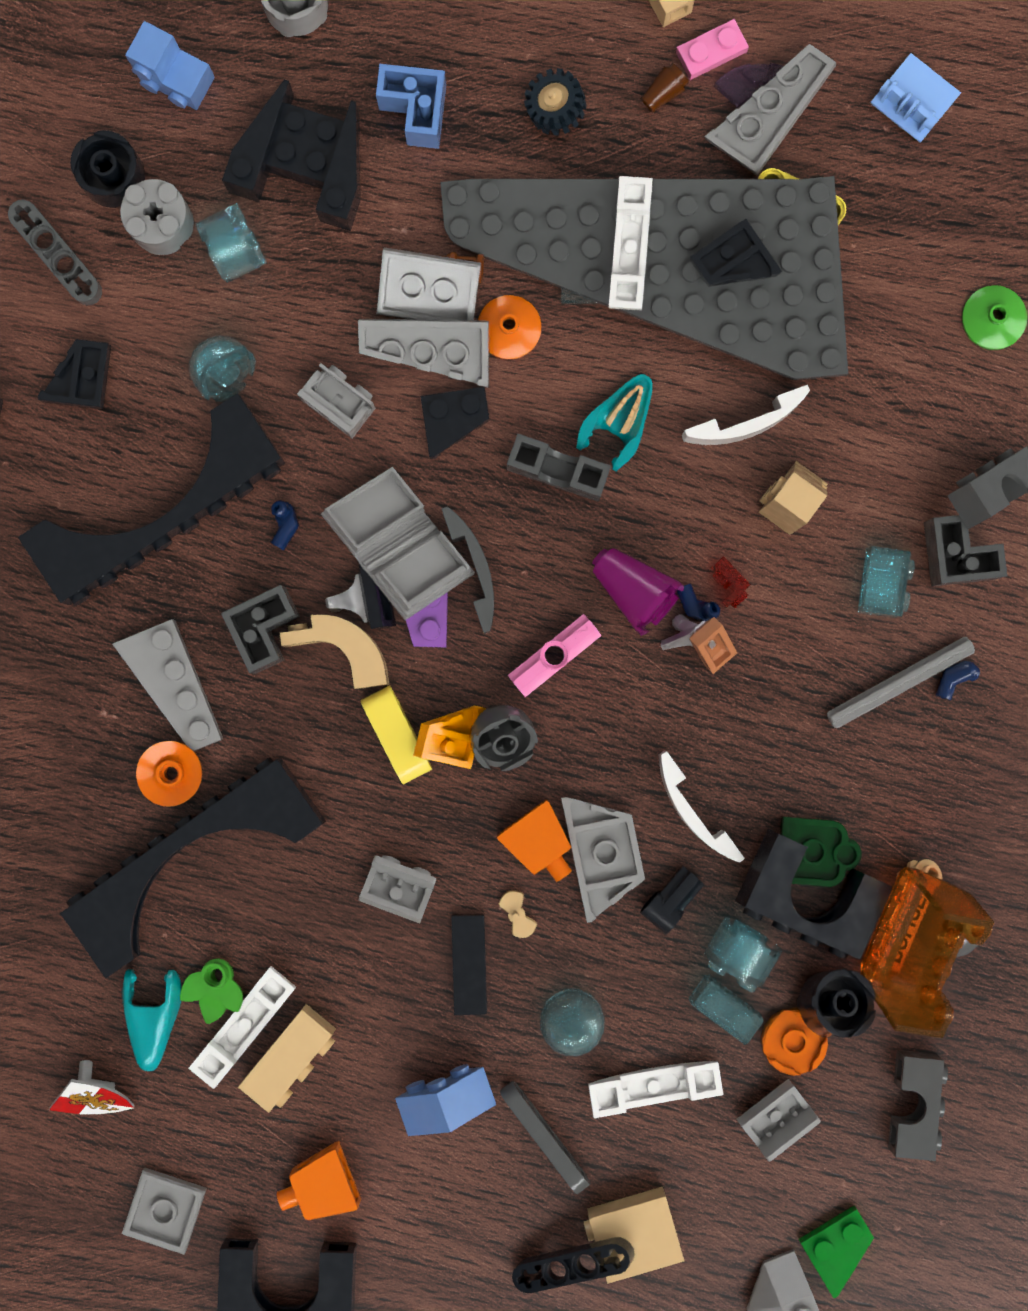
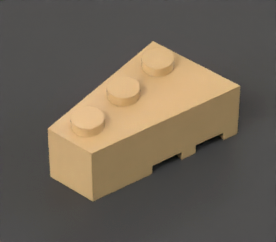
(793, 498)

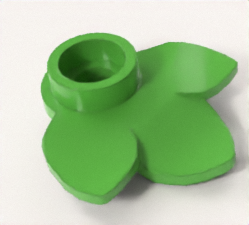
(213, 994)

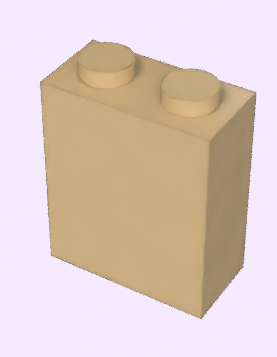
(642, 1221)

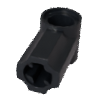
(667, 906)

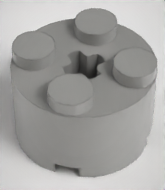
(295, 16)
(144, 203)

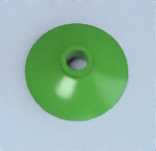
(982, 325)

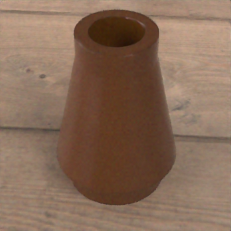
(665, 87)

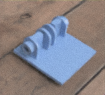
(915, 97)

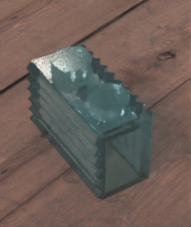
(885, 582)
(726, 1009)

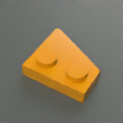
(448, 738)

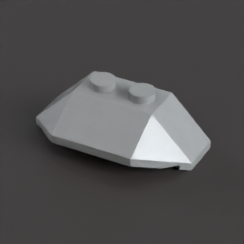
(782, 1286)

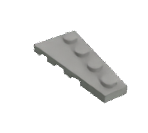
(764, 120)
(437, 346)
(168, 675)

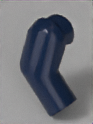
(287, 523)
(697, 608)
(955, 675)

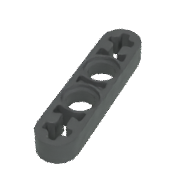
(53, 254)
(545, 1137)

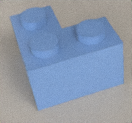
(168, 69)
(417, 93)
(445, 1102)

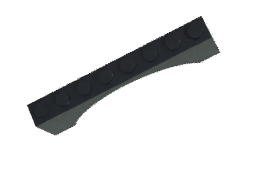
(235, 461)
(110, 914)

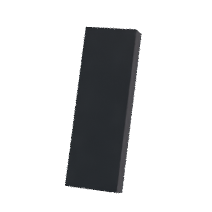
(469, 964)

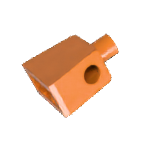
(538, 841)
(321, 1185)

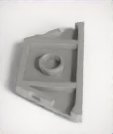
(603, 854)

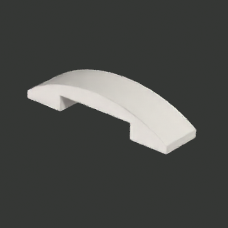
(630, 243)
(710, 434)
(671, 777)
(242, 1027)
(655, 1086)

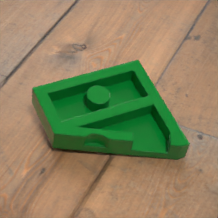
(838, 1248)

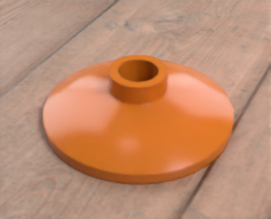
(517, 341)
(153, 777)

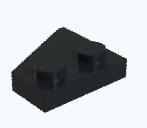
(735, 258)
(81, 376)
(452, 417)

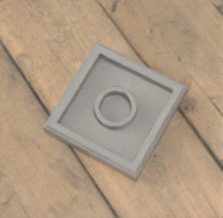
(164, 1211)

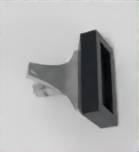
(366, 600)

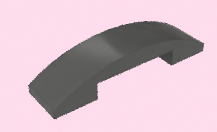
(460, 531)

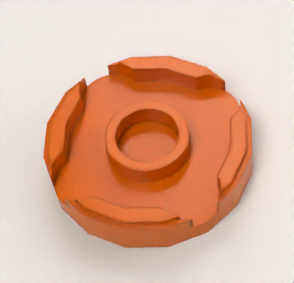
(791, 1044)

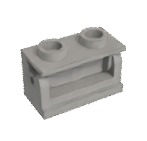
(337, 400)

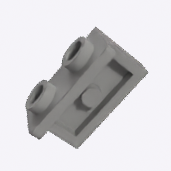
(398, 888)
(778, 1120)

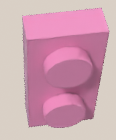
(712, 49)

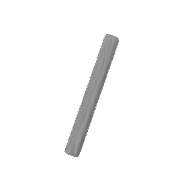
(900, 682)

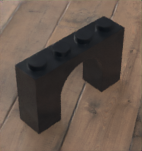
(843, 927)
(241, 1291)

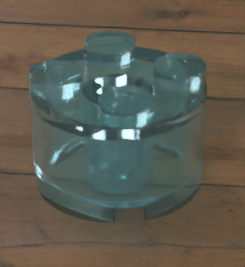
(231, 243)
(742, 954)

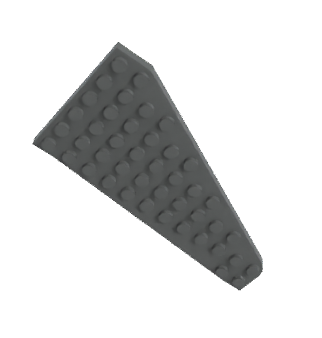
(567, 239)

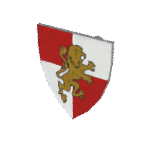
(90, 1095)

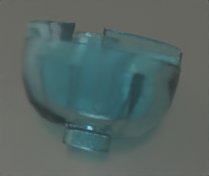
(220, 366)
(572, 1022)

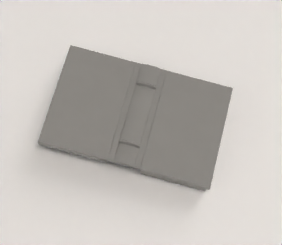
(397, 543)

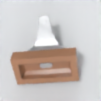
(707, 638)

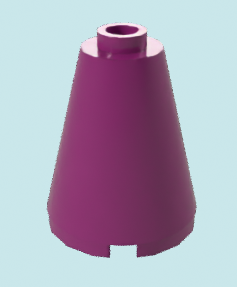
(636, 588)

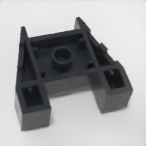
(303, 149)

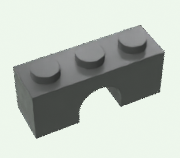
(569, 473)
(992, 488)
(918, 1133)

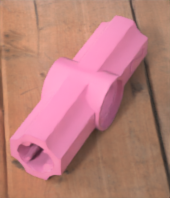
(571, 641)

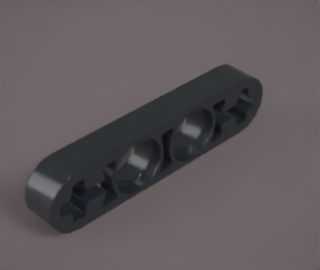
(571, 1261)

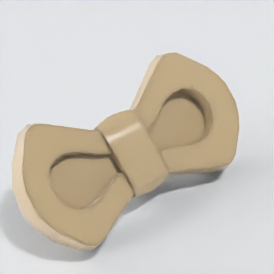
(521, 924)

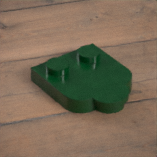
(828, 851)

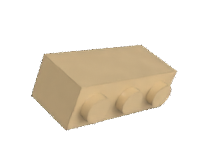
(288, 1059)

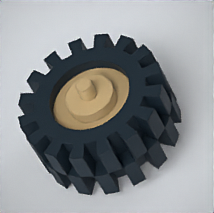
(555, 101)

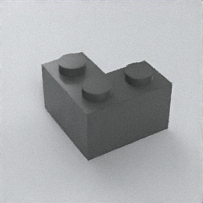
(953, 559)
(252, 627)

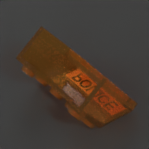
(917, 947)

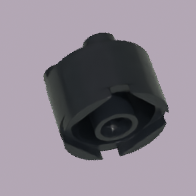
(108, 153)
(837, 1003)

